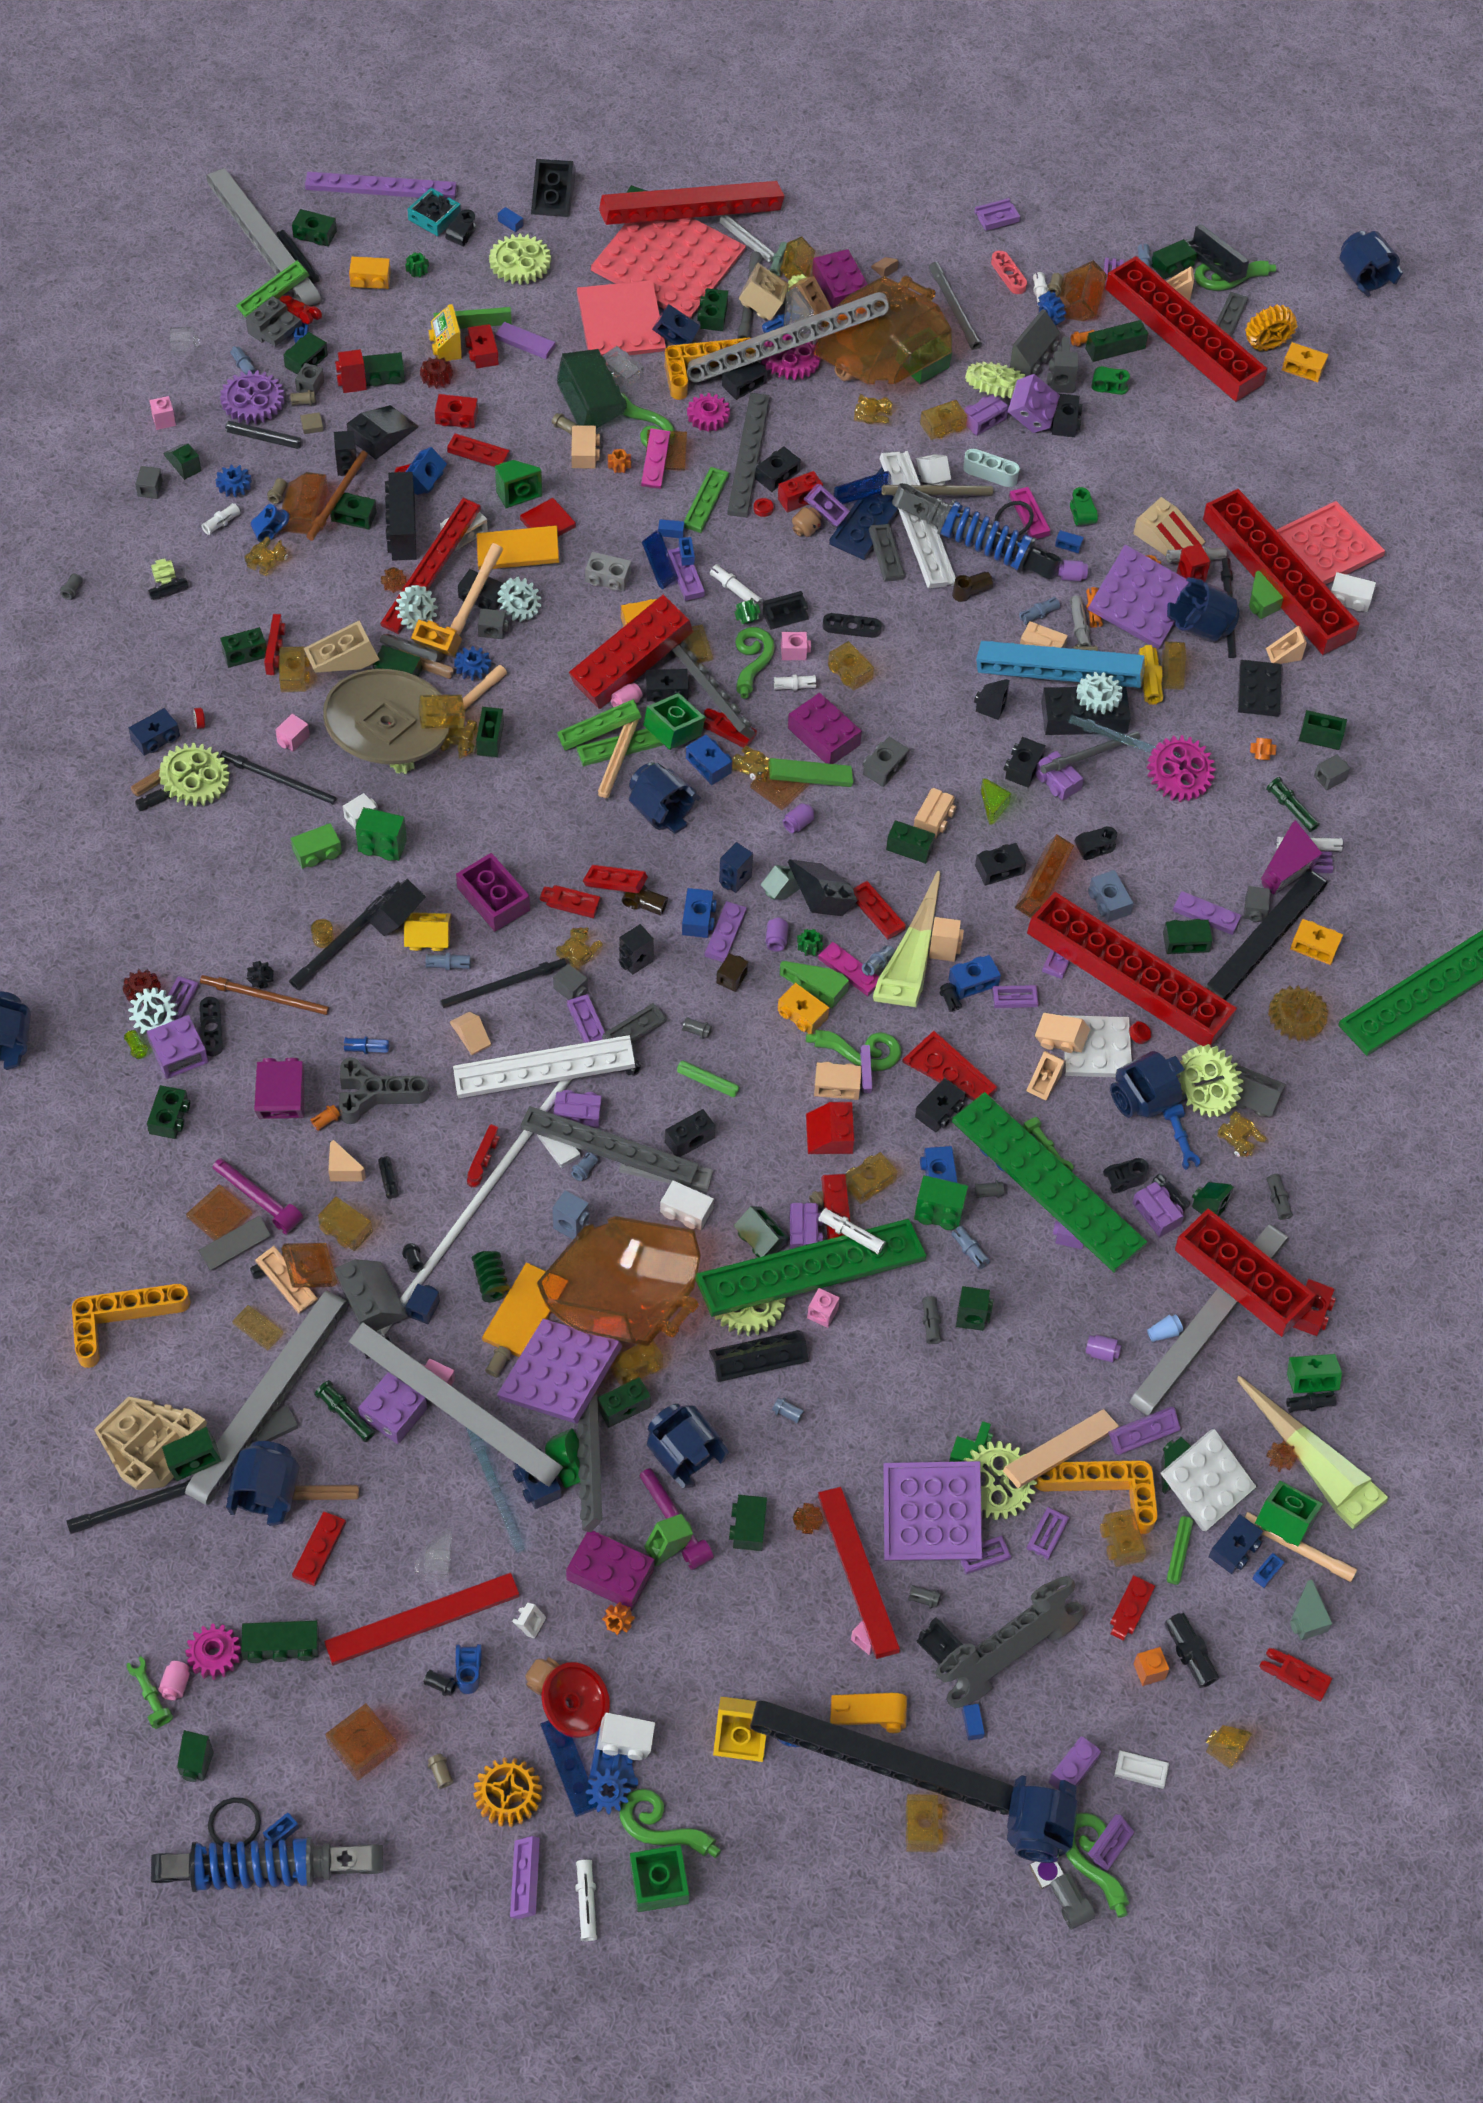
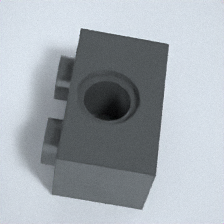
(885, 761)

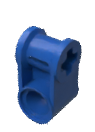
(268, 522)
(468, 1664)

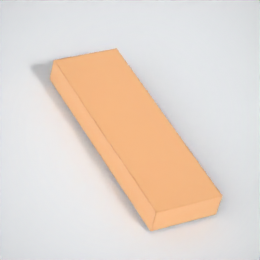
(275, 1268)

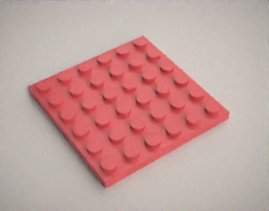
(676, 254)

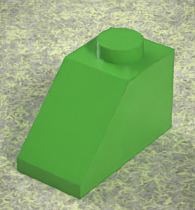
(1264, 597)
(668, 1538)

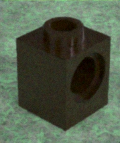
(732, 972)

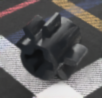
(260, 974)

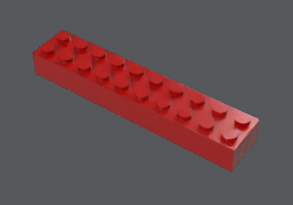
(1186, 328)
(1264, 550)
(1131, 970)

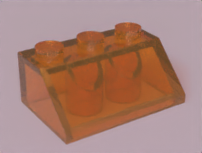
(1082, 291)
(304, 501)

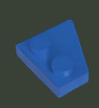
(614, 1762)

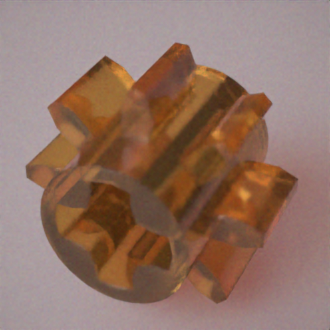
(393, 579)
(1277, 1460)
(808, 1518)

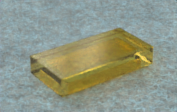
(698, 644)
(257, 1327)

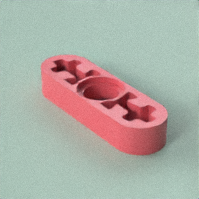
(1009, 265)

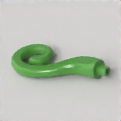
(1255, 269)
(646, 415)
(745, 679)
(832, 1041)
(691, 1837)
(1109, 1884)

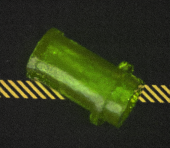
(137, 1048)

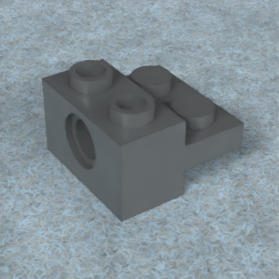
(272, 322)
(1063, 368)

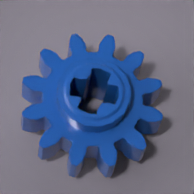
(1053, 306)
(233, 480)
(472, 663)
(610, 1781)

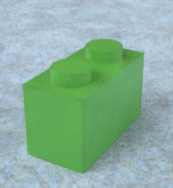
(316, 846)

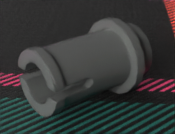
(69, 589)
(697, 1028)
(989, 1189)
(924, 1596)

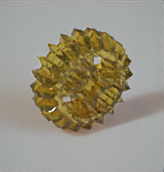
(1285, 1008)

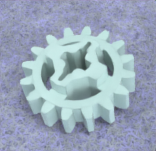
(519, 599)
(415, 605)
(1099, 692)
(149, 1004)

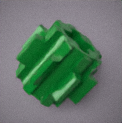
(417, 265)
(747, 612)
(810, 942)

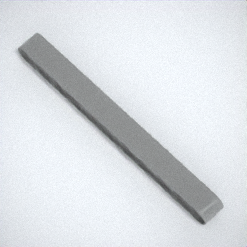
(259, 232)
(794, 330)
(1197, 1334)
(268, 1395)
(456, 1404)

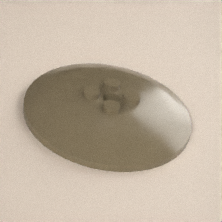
(375, 696)

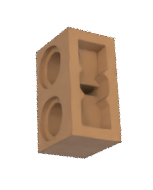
(813, 294)

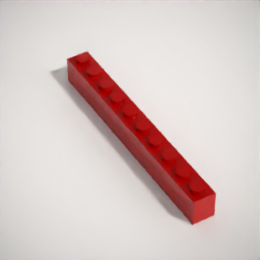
(691, 202)

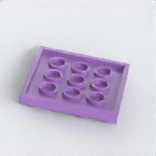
(1138, 595)
(559, 1371)
(932, 1511)

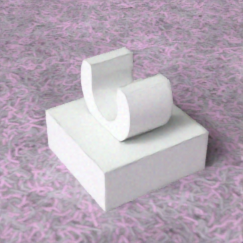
(530, 1620)

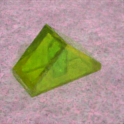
(995, 799)

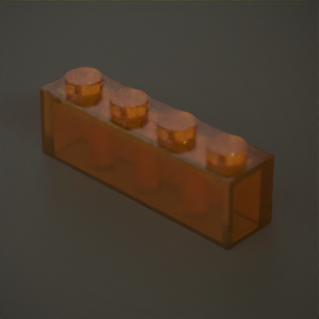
(1044, 875)

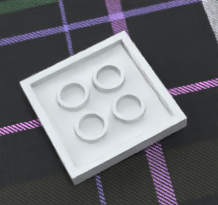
(1104, 1050)
(1208, 1480)

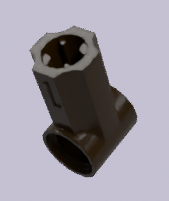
(966, 586)
(646, 900)

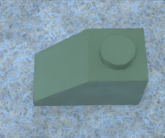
(780, 883)
(1310, 1614)

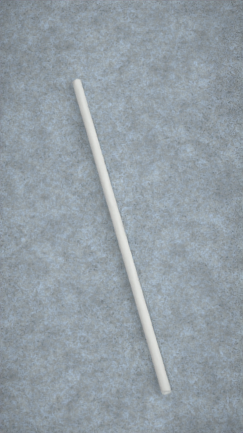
(475, 1203)

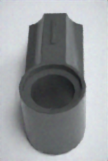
(1074, 1906)

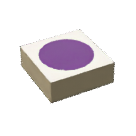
(1045, 1873)

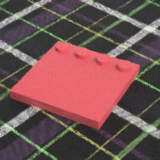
(621, 317)
(1331, 542)

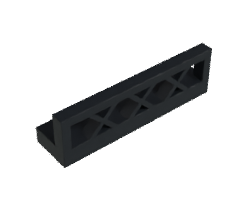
(1220, 253)
(759, 1355)

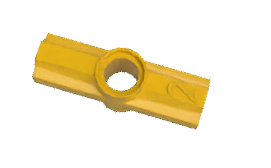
(1152, 676)

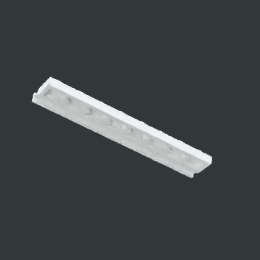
(923, 537)
(543, 1066)

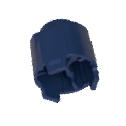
(1370, 261)
(1204, 611)
(661, 796)
(13, 1029)
(1147, 1085)
(684, 1442)
(264, 1481)
(1042, 1820)

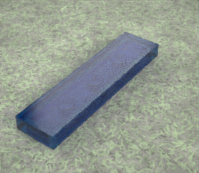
(569, 1769)

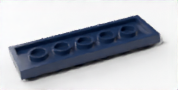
(854, 533)

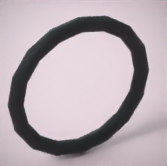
(1016, 503)
(229, 1801)

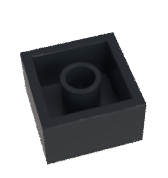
(394, 906)

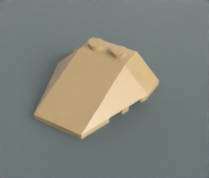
(136, 1435)

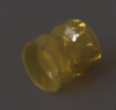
(322, 933)

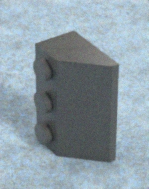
(1035, 345)
(1258, 1092)
(370, 1293)

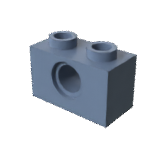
(1108, 886)
(570, 1214)

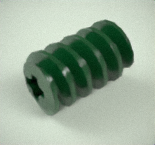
(490, 1275)

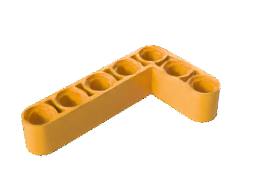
(679, 356)
(120, 1312)
(1106, 1481)

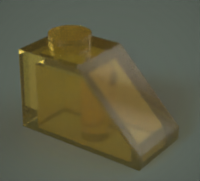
(1173, 665)
(1227, 1744)

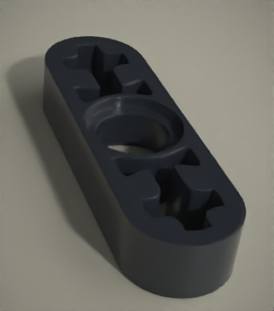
(846, 619)
(205, 1019)

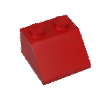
(830, 1129)

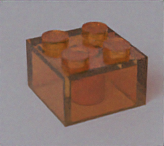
(361, 1742)

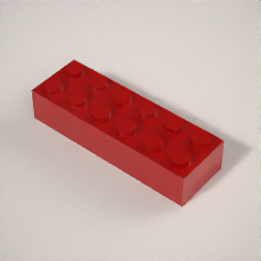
(631, 651)
(1245, 1272)

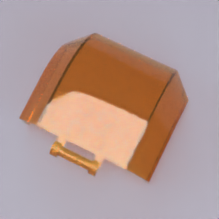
(893, 344)
(624, 1280)

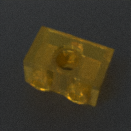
(943, 419)
(850, 666)
(292, 669)
(441, 711)
(865, 1188)
(919, 1838)

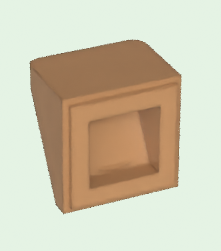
(885, 266)

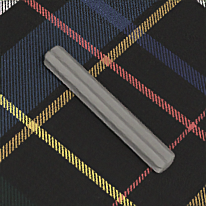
(747, 237)

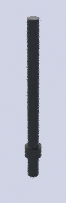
(1226, 578)
(242, 762)
(543, 969)

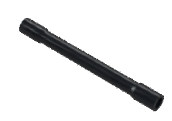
(306, 972)
(88, 1520)

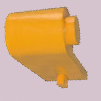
(876, 1708)

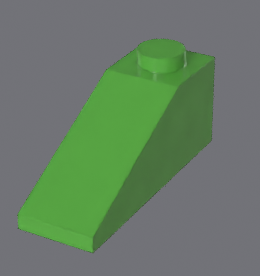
(819, 981)

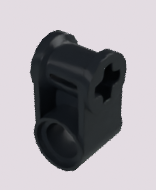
(461, 228)
(1095, 844)
(1122, 1175)

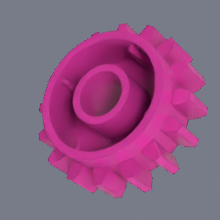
(708, 412)
(210, 1639)

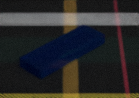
(862, 488)
(659, 559)

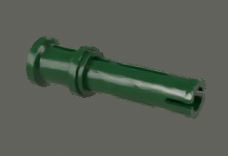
(1287, 798)
(335, 1405)

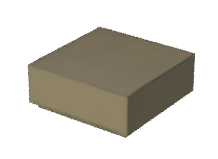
(311, 423)

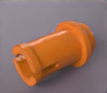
(1079, 338)
(325, 1117)

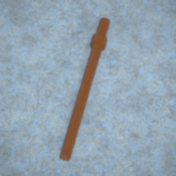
(320, 521)
(223, 984)

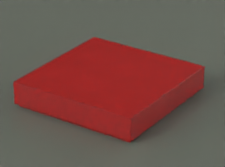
(548, 514)

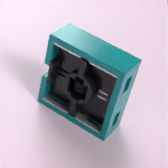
(433, 212)

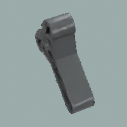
(365, 1081)

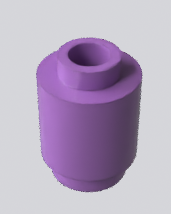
(1073, 570)
(798, 818)
(777, 934)
(1103, 1348)

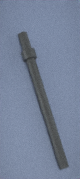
(1061, 763)

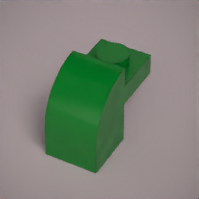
(963, 1446)
(564, 1450)

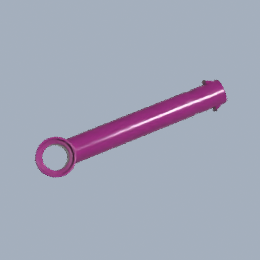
(283, 1219)
(695, 1552)

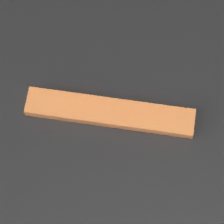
(1060, 1448)

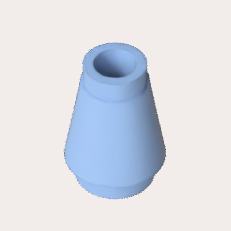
(1166, 1328)

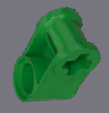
(1108, 380)
(1083, 508)

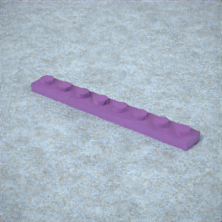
(377, 185)

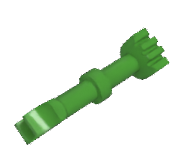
(1033, 1126)
(160, 1716)

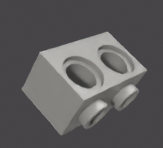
(607, 571)

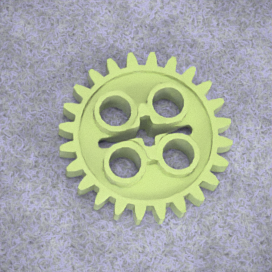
(520, 259)
(993, 378)
(194, 774)
(1203, 1061)
(749, 1319)
(1007, 1503)

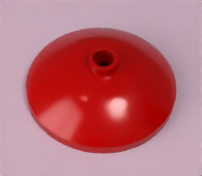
(584, 1693)

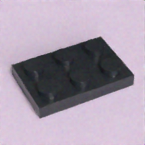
(1259, 688)

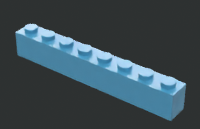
(1058, 663)

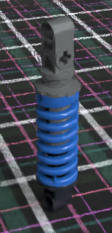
(954, 521)
(300, 1861)

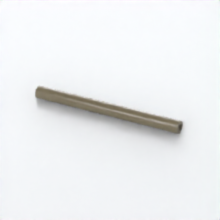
(944, 490)

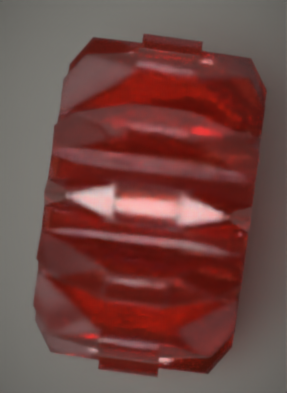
(436, 372)
(138, 982)

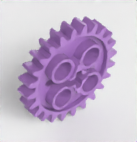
(252, 397)

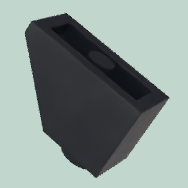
(992, 698)

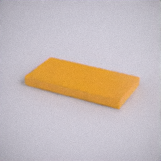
(520, 546)
(518, 1313)

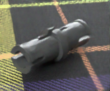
(1279, 1196)
(931, 1320)

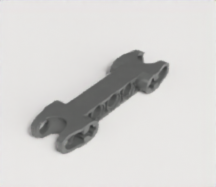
(978, 1664)

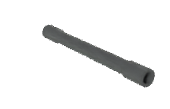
(744, 327)
(970, 334)

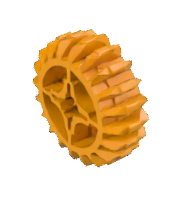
(1271, 327)
(498, 1788)

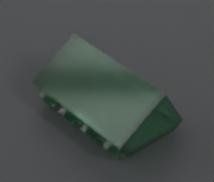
(589, 388)

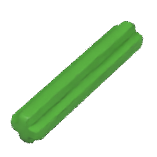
(708, 1078)
(1179, 1550)

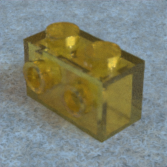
(797, 258)
(344, 1224)
(637, 1362)
(1123, 1538)

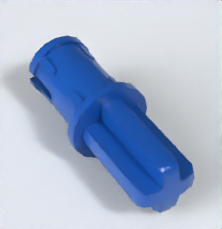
(774, 324)
(366, 1045)

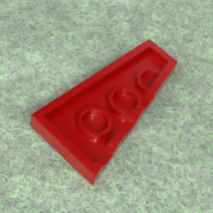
(940, 1060)

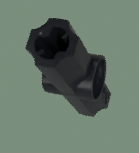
(1192, 1650)

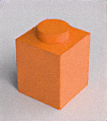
(1151, 1666)

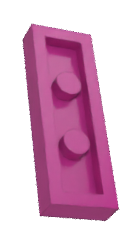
(655, 458)
(1039, 527)
(844, 963)

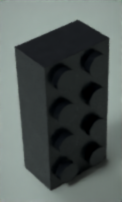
(400, 516)
(1062, 702)

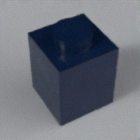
(422, 1303)

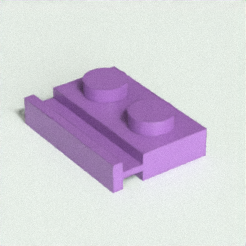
(997, 214)

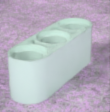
(991, 467)

